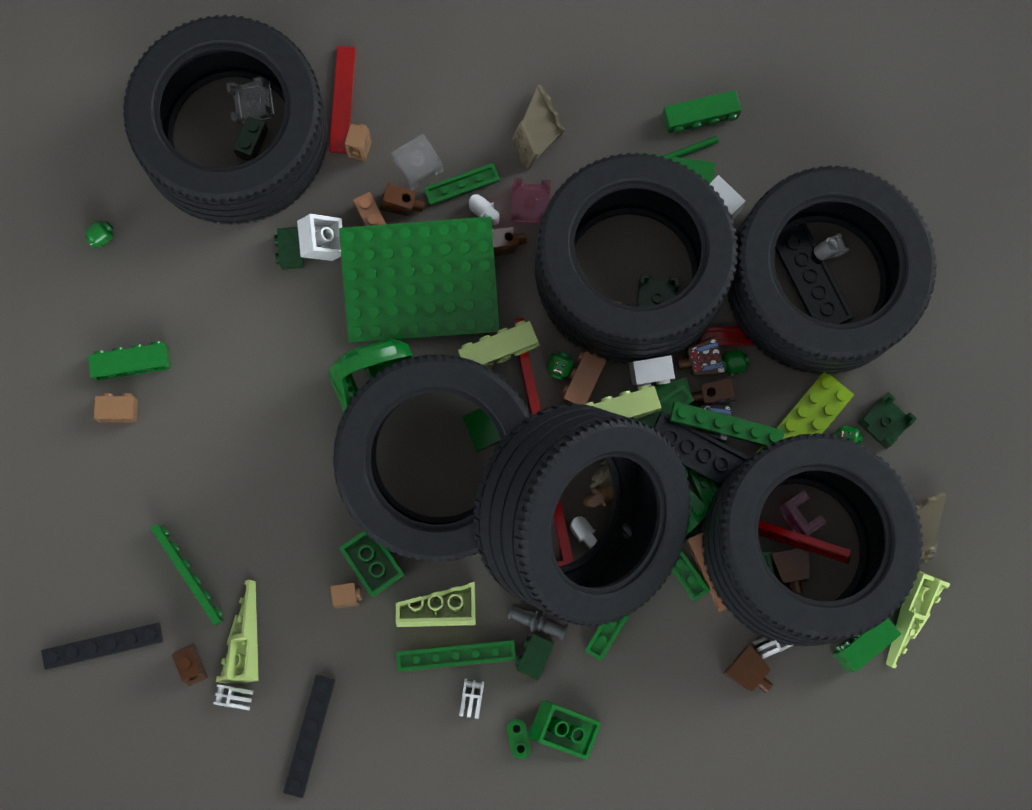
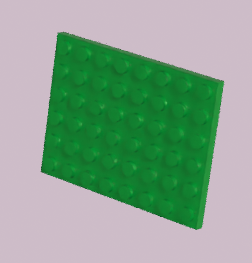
(419, 279)

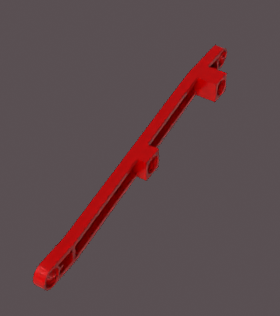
(534, 406)

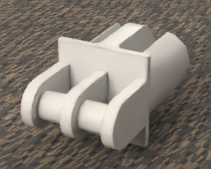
(483, 208)
(583, 531)
(766, 646)
(473, 685)
(230, 697)

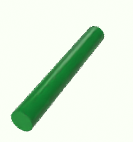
(695, 147)

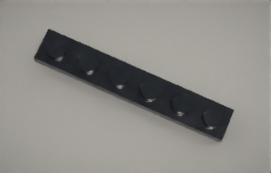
(102, 646)
(309, 736)

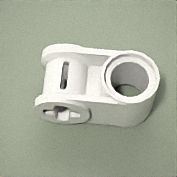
(831, 248)

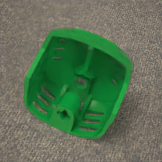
(372, 357)

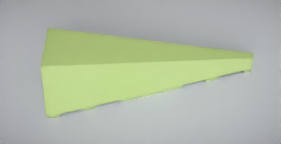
(915, 612)
(242, 653)

